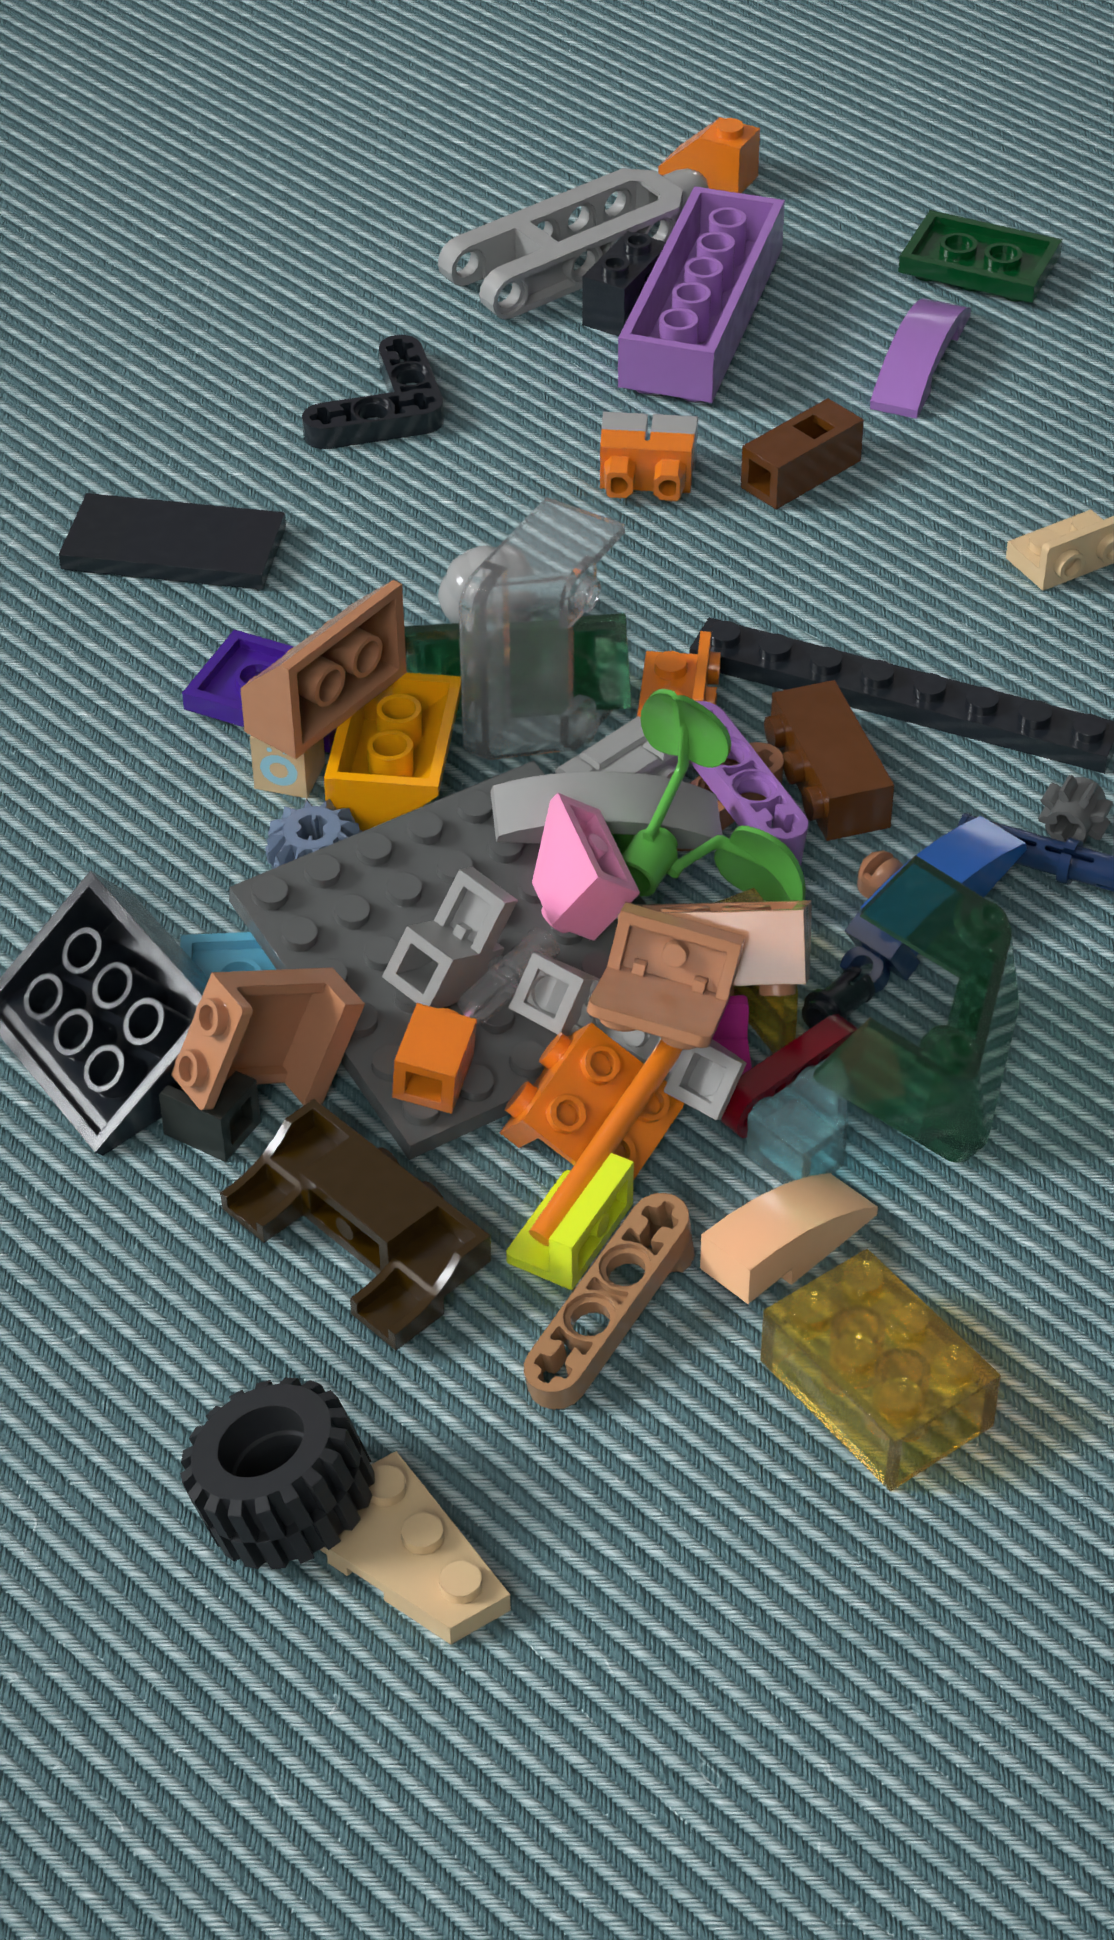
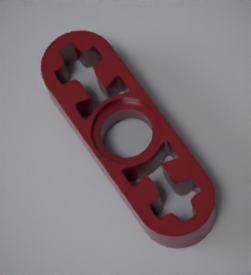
(783, 1069)

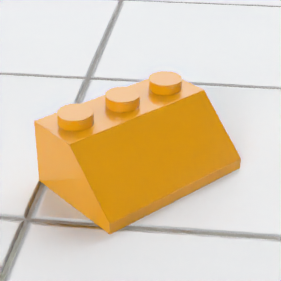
(394, 749)

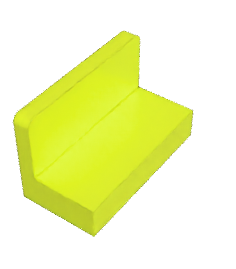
(582, 1229)

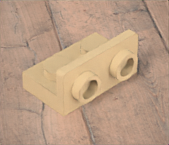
(1064, 549)

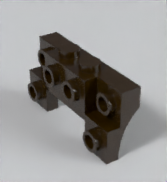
(370, 1209)

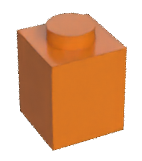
(434, 1058)

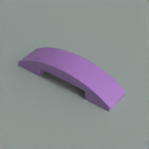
(915, 354)

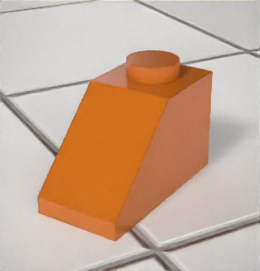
(722, 152)

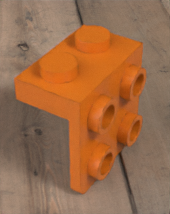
(576, 1094)

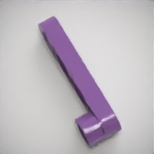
(755, 777)

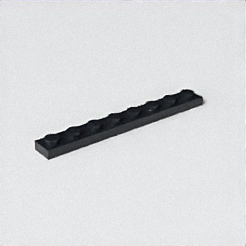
(915, 696)

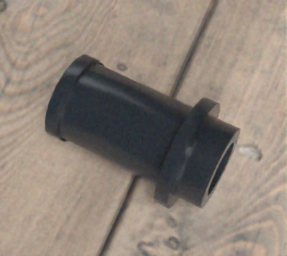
(838, 997)

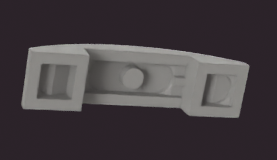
(623, 798)
(558, 1000)

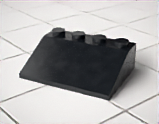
(101, 1011)

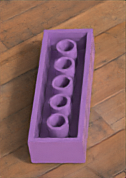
(701, 295)

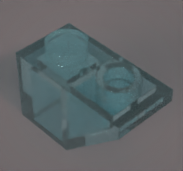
(799, 1130)

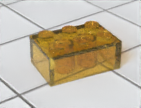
(879, 1368)

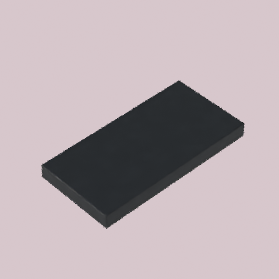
(173, 541)

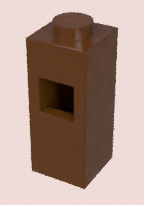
(801, 453)

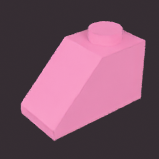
(580, 870)

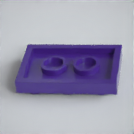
(217, 686)

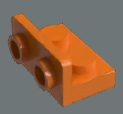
(682, 673)

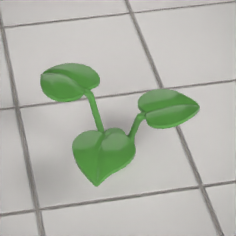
(749, 857)

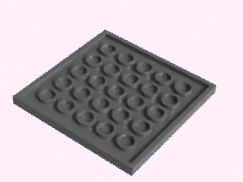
(349, 913)

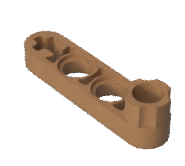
(654, 1221)

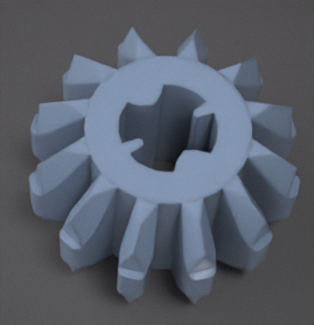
(307, 831)

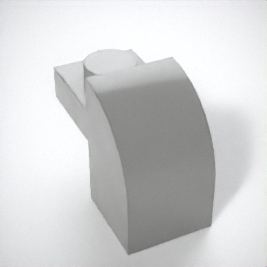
(448, 955)

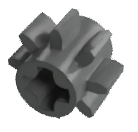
(1075, 810)

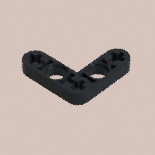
(402, 411)

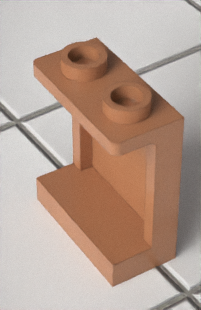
(271, 1028)

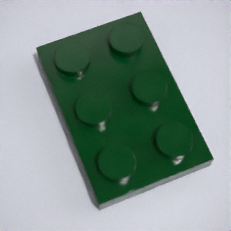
(980, 256)

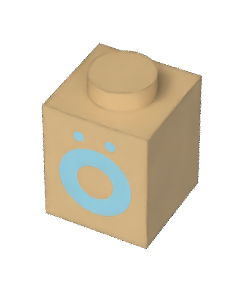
(283, 774)

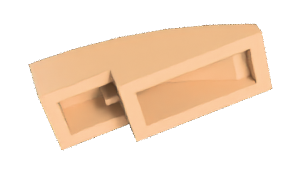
(782, 1234)

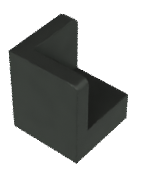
(214, 1130)

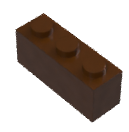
(830, 760)

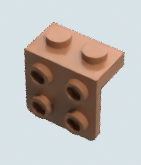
(667, 977)

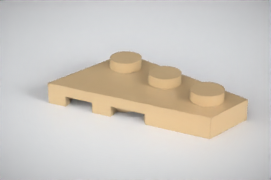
(419, 1557)

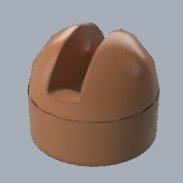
(881, 867)

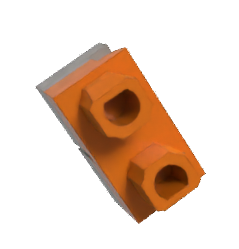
(642, 464)

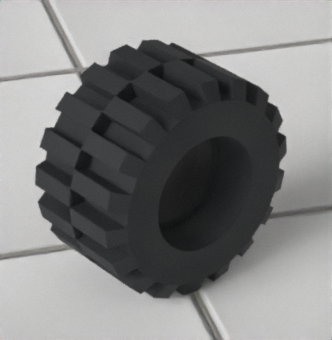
(278, 1473)

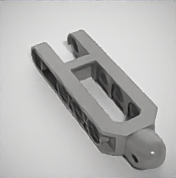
(543, 260)

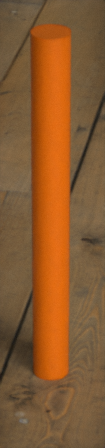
(606, 1139)

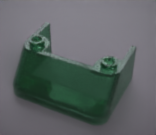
(952, 1081)

